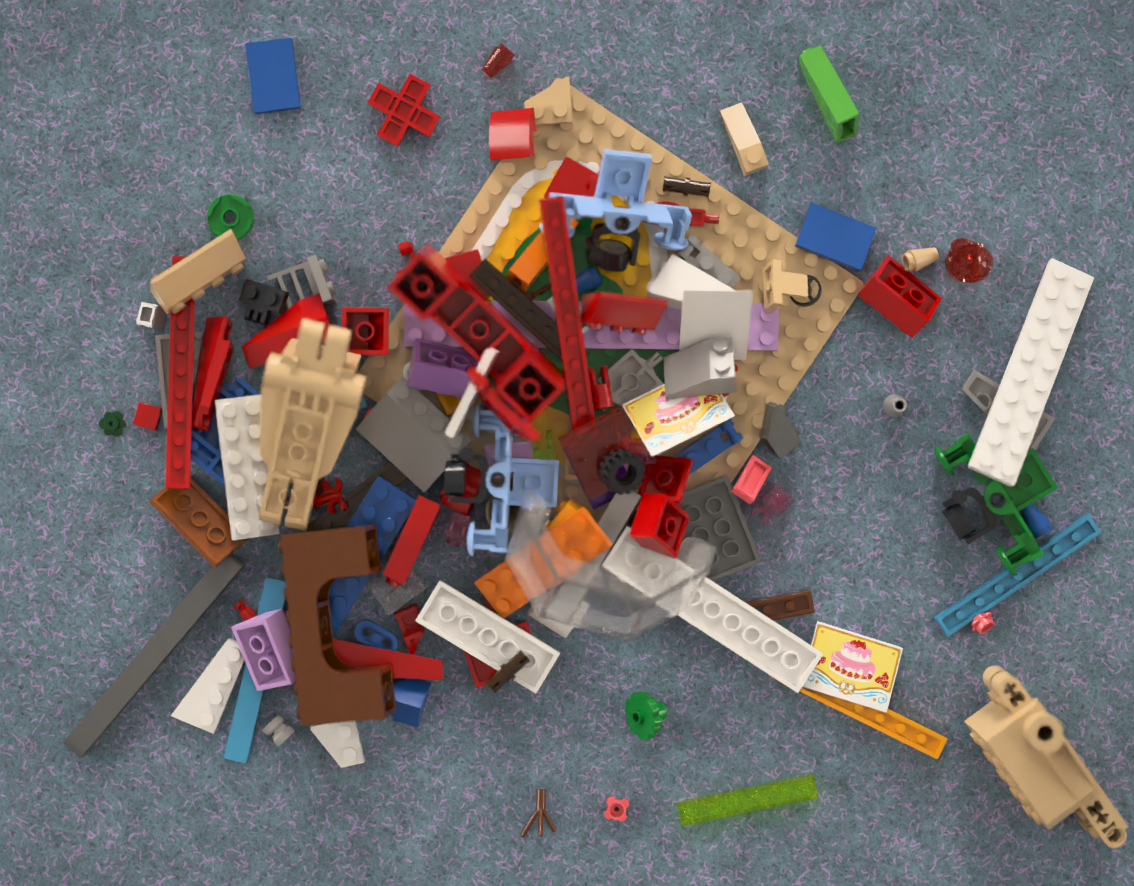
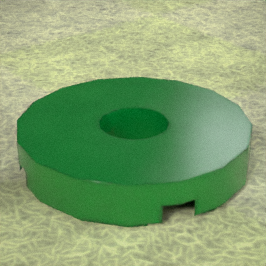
(225, 204)

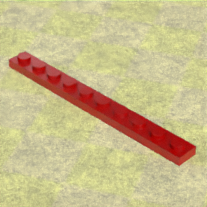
(567, 310)
(180, 395)

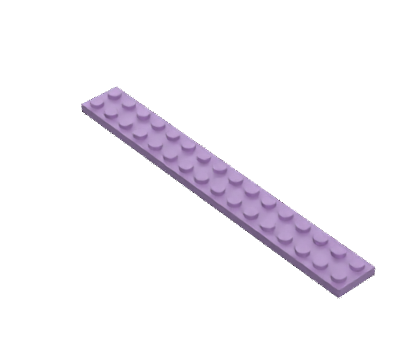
(666, 336)

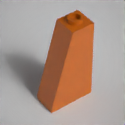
(531, 262)

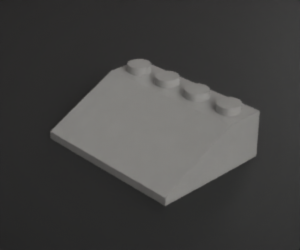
(412, 434)

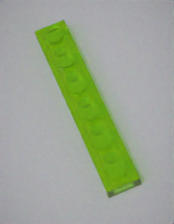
(747, 799)

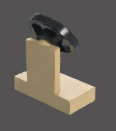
(785, 283)

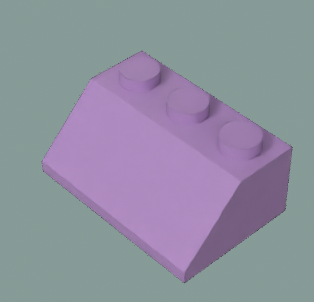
(266, 649)

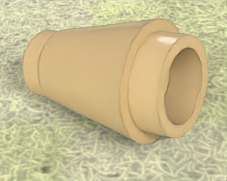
(919, 258)

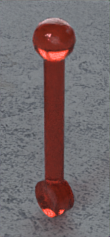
(532, 296)

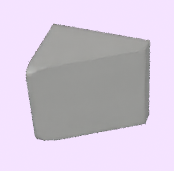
(151, 316)

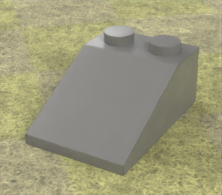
(701, 370)

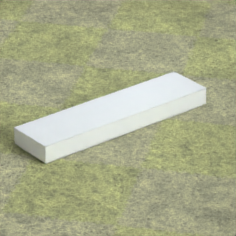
(470, 394)

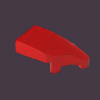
(411, 629)

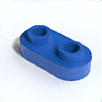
(377, 635)

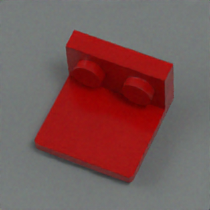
(573, 180)

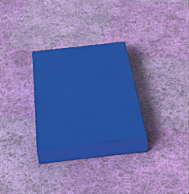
(273, 75)
(835, 237)

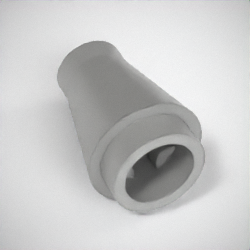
(889, 405)

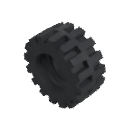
(613, 463)

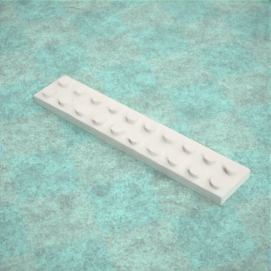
(1031, 373)
(725, 617)

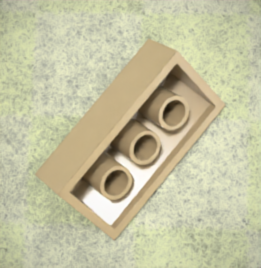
(198, 272)

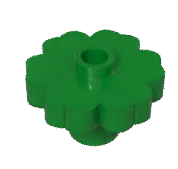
(644, 715)

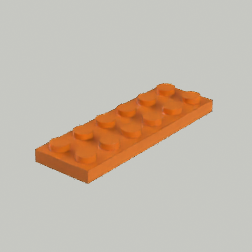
(575, 537)

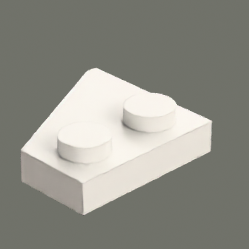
(341, 742)

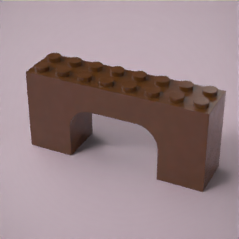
(324, 684)

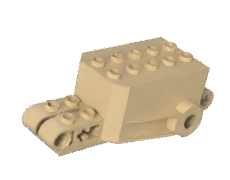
(305, 418)
(1039, 761)

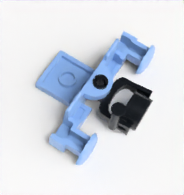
(624, 176)
(528, 474)

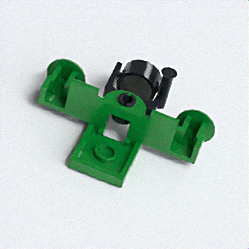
(1029, 487)

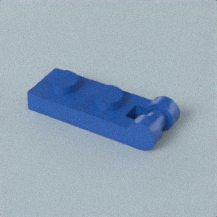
(710, 445)

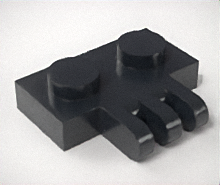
(262, 301)

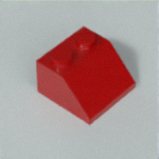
(368, 330)
(659, 524)

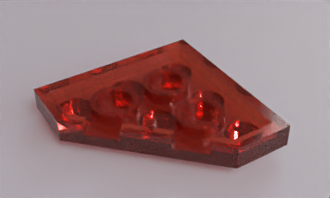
(590, 445)

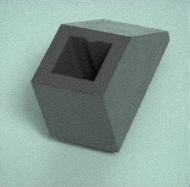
(777, 431)

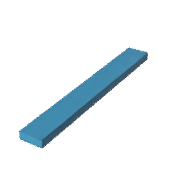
(1005, 584)
(250, 699)

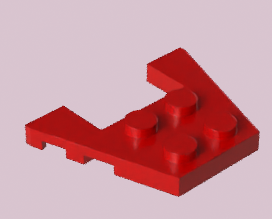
(496, 403)

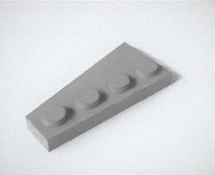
(162, 348)
(983, 392)

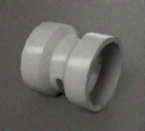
(278, 730)

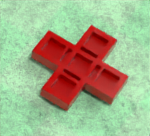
(403, 110)

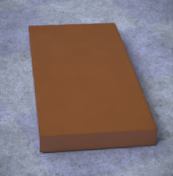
(198, 521)

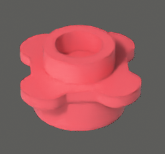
(983, 623)
(616, 815)

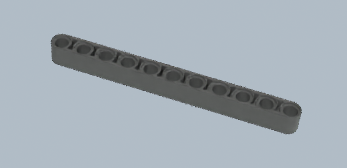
(153, 655)

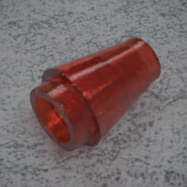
(498, 60)

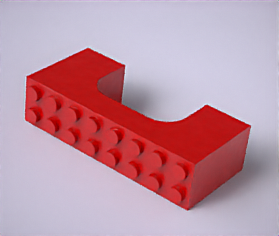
(440, 292)

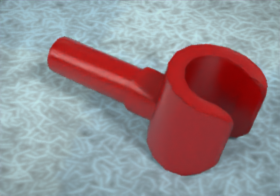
(406, 248)

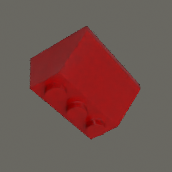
(900, 296)
(621, 312)

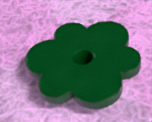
(115, 417)

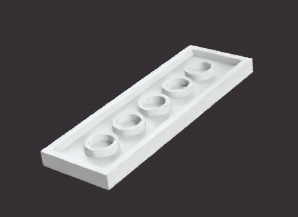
(242, 465)
(486, 634)

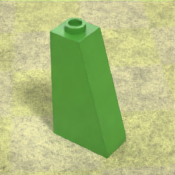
(829, 93)

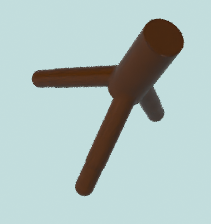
(540, 812)

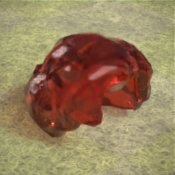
(968, 261)

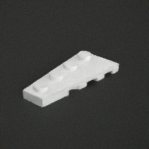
(210, 693)

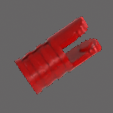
(601, 393)

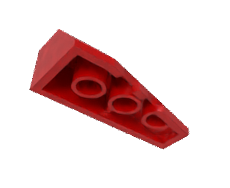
(287, 326)

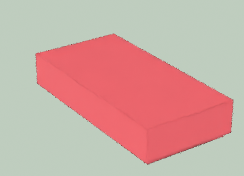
(751, 479)

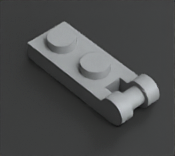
(708, 262)

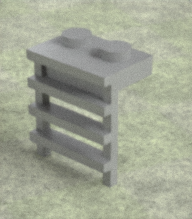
(315, 272)

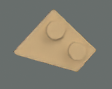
(552, 104)

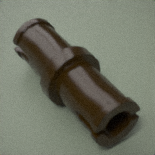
(686, 186)
(507, 671)

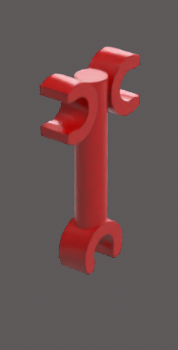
(332, 498)

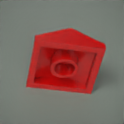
(666, 477)

